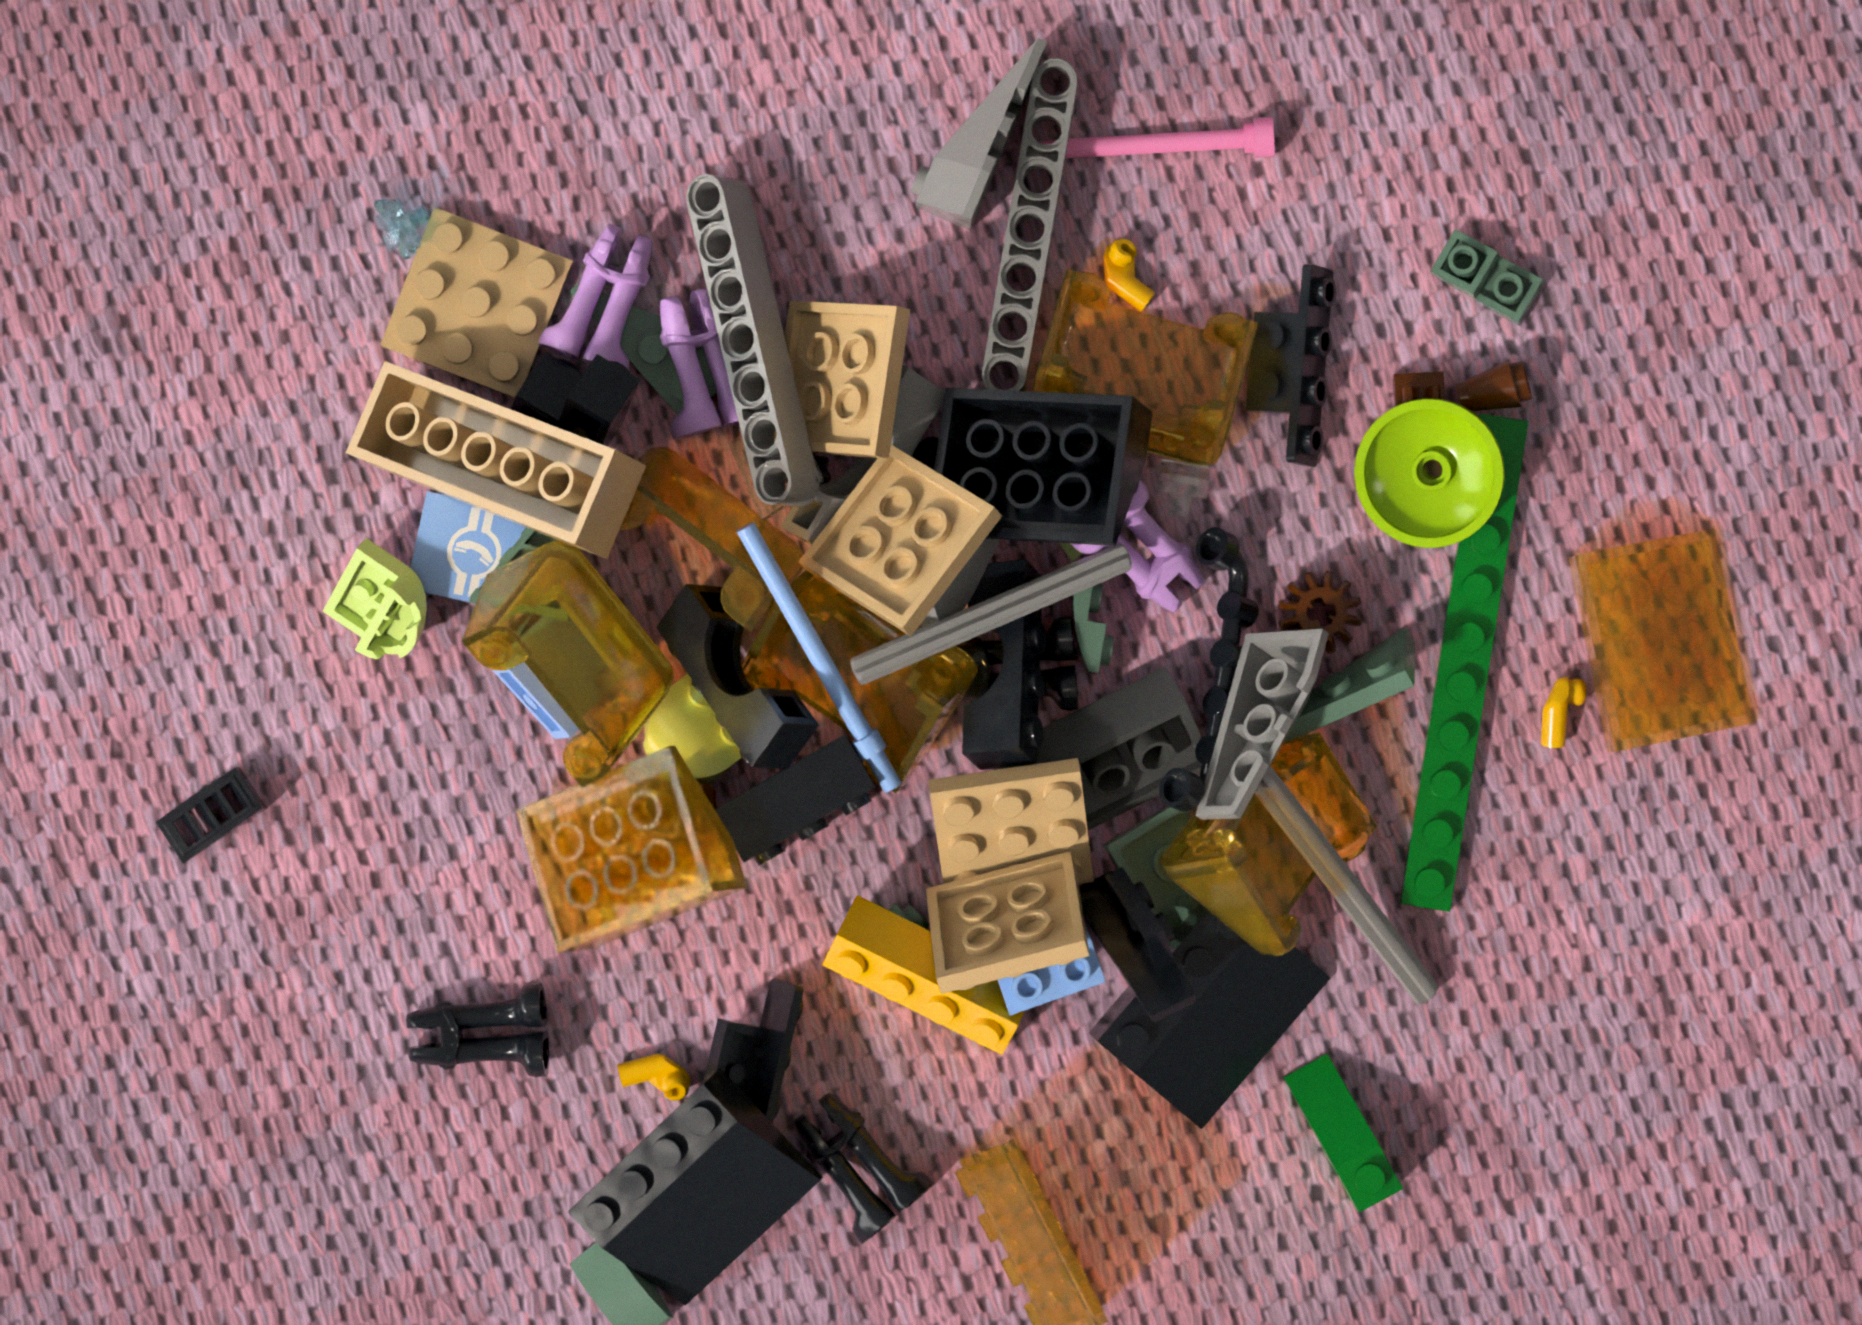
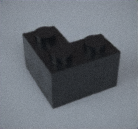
(578, 402)

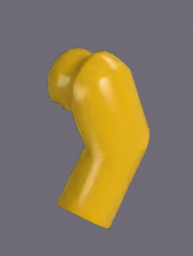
(1120, 274)
(1555, 710)
(659, 1071)

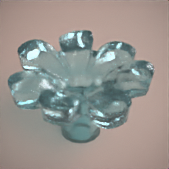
(400, 225)

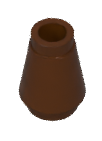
(1496, 388)

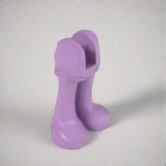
(569, 334)
(698, 411)
(1167, 557)

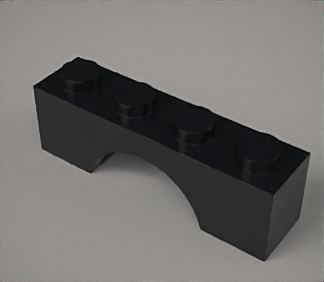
(763, 722)
(1004, 722)

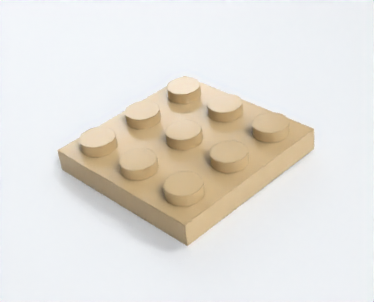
(476, 303)
(847, 373)
(900, 539)
(1010, 819)
(1006, 922)

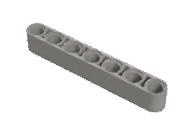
(1030, 205)
(768, 357)

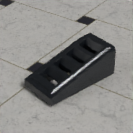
(244, 791)

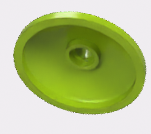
(1409, 501)

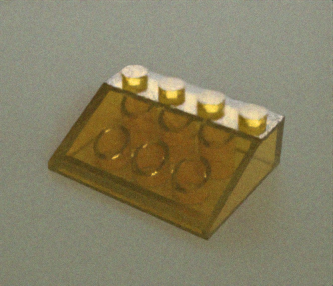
(1660, 640)
(628, 851)
(1029, 1233)

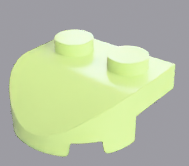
(379, 602)
(691, 726)

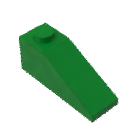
(1343, 1133)

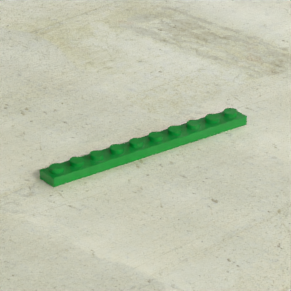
(1461, 689)

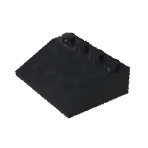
(1046, 460)
(1214, 1043)
(696, 1190)

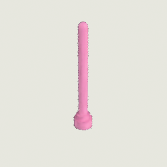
(1254, 138)

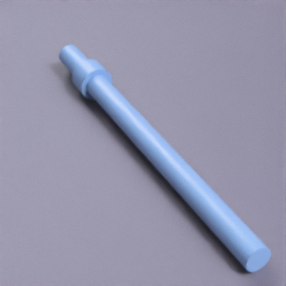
(867, 741)

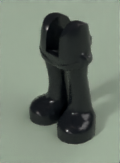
(1059, 681)
(528, 1048)
(869, 1209)

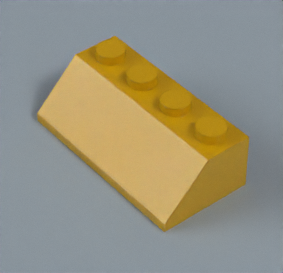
(899, 964)

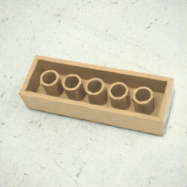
(496, 459)

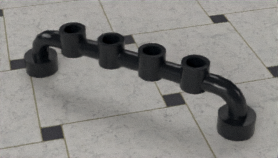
(1220, 552)

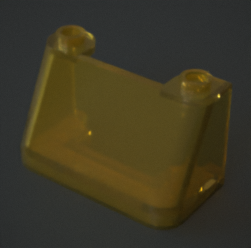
(1173, 369)
(712, 517)
(579, 644)
(903, 706)
(1248, 865)

